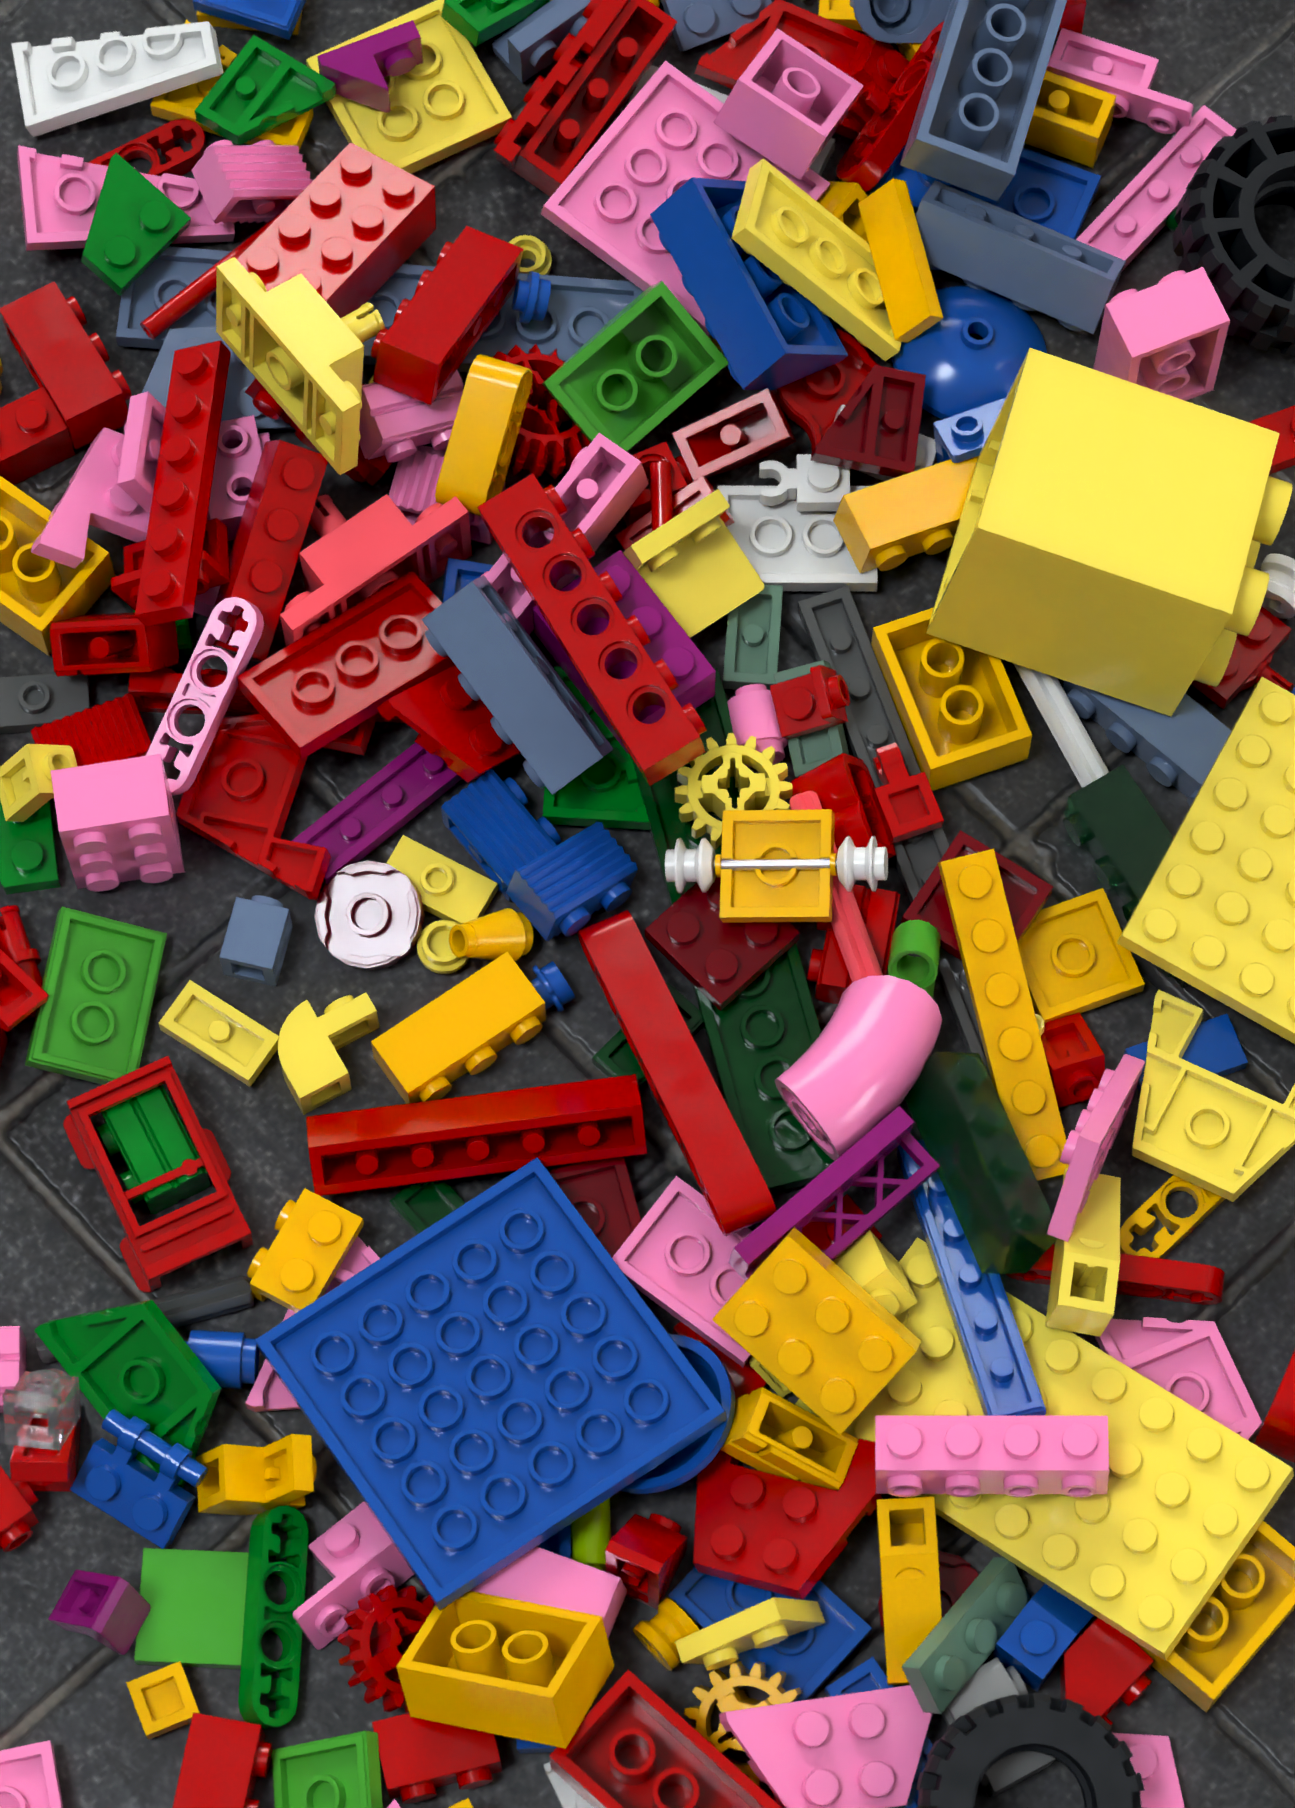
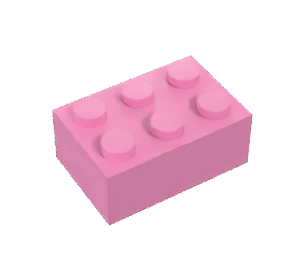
(1165, 335)
(118, 822)

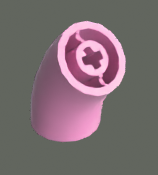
(862, 1061)

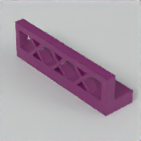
(830, 1186)

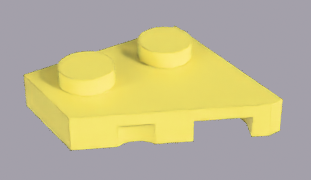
(749, 1629)

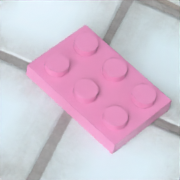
(683, 1263)

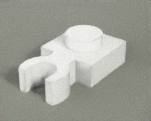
(813, 483)

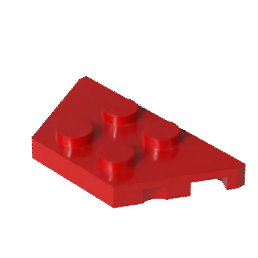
(822, 36)
(451, 724)

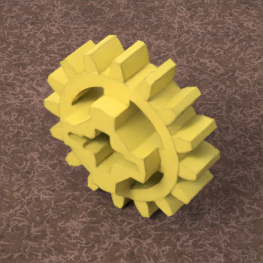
(709, 792)

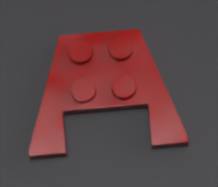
(247, 796)
(774, 1527)

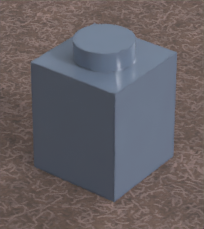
(256, 940)

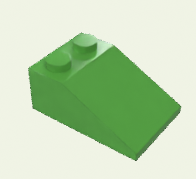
(636, 369)

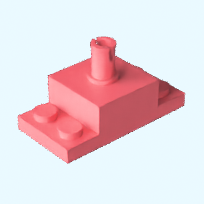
(370, 553)

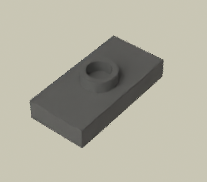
(40, 699)

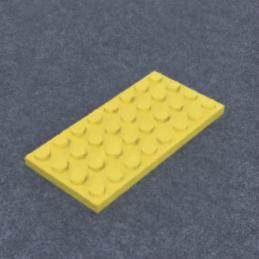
(1178, 1481)

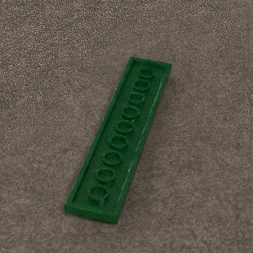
(766, 1023)

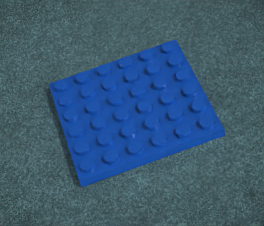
(490, 1382)

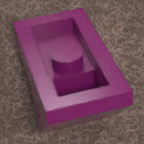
(362, 65)
(102, 1609)

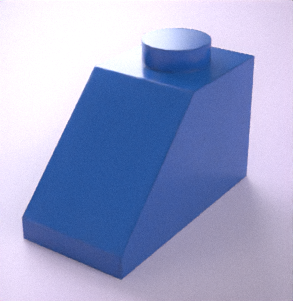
(1042, 1635)

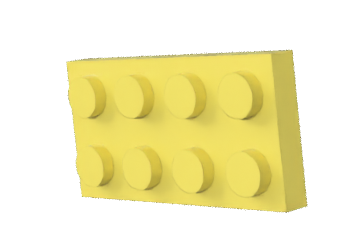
(814, 255)

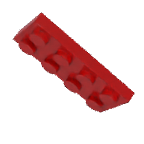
(346, 667)

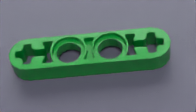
(265, 1615)

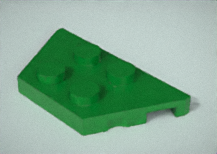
(140, 1367)

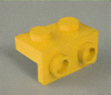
(305, 1253)

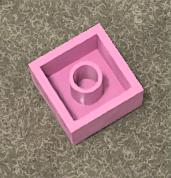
(788, 104)

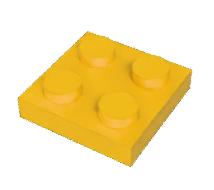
(1075, 958)

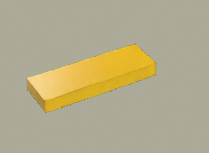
(900, 260)

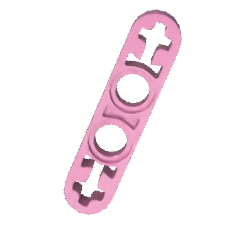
(211, 700)

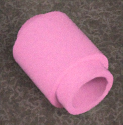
(755, 715)

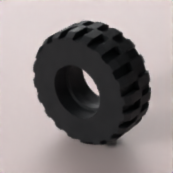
(1222, 236)

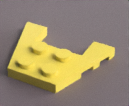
(1200, 1121)

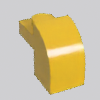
(257, 1478)

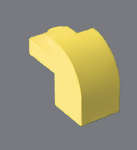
(310, 1045)

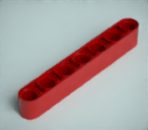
(677, 1073)

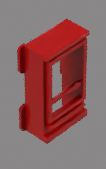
(183, 1233)

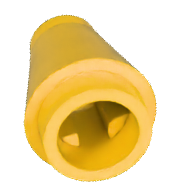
(493, 936)

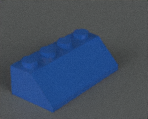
(757, 319)

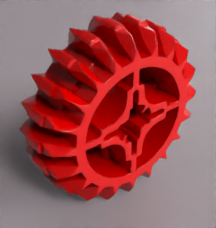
(539, 440)

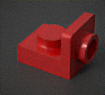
(810, 702)
(1072, 1059)

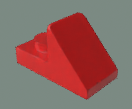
(45, 1467)

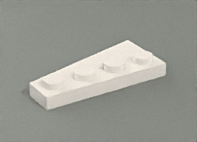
(93, 77)

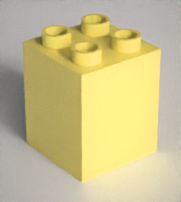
(1111, 535)

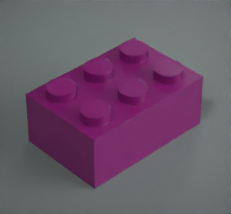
(667, 639)

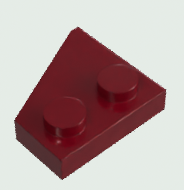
(877, 425)

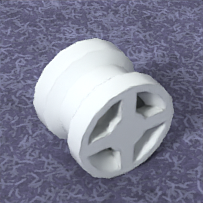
(1281, 586)

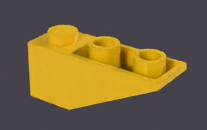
(907, 1578)

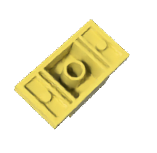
(300, 354)

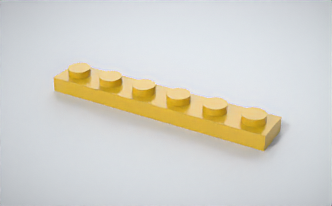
(1004, 1007)

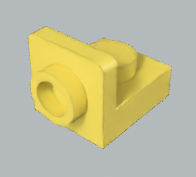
(28, 780)

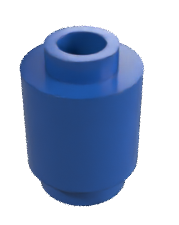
(226, 1356)

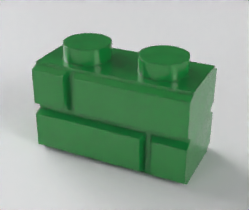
(151, 1144)

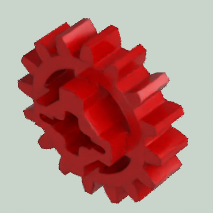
(374, 1640)

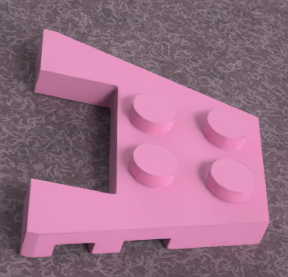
(98, 501)

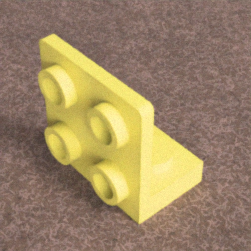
(696, 565)

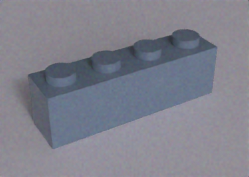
(1016, 258)
(516, 685)
(1174, 748)

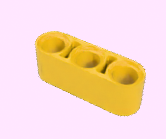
(484, 432)

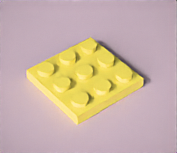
(434, 107)

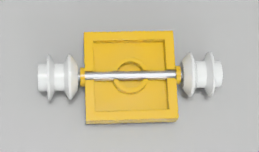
(776, 865)

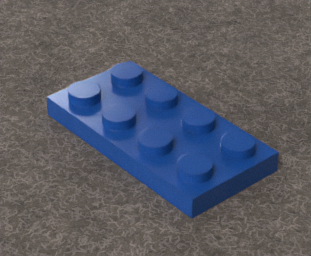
(1040, 191)

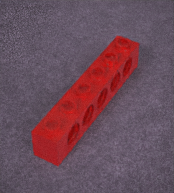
(654, 747)

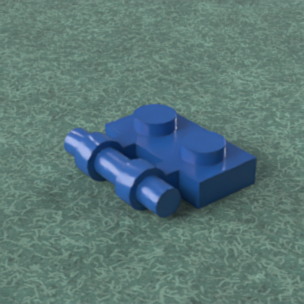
(131, 1490)

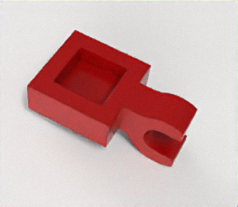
(877, 71)
(903, 801)

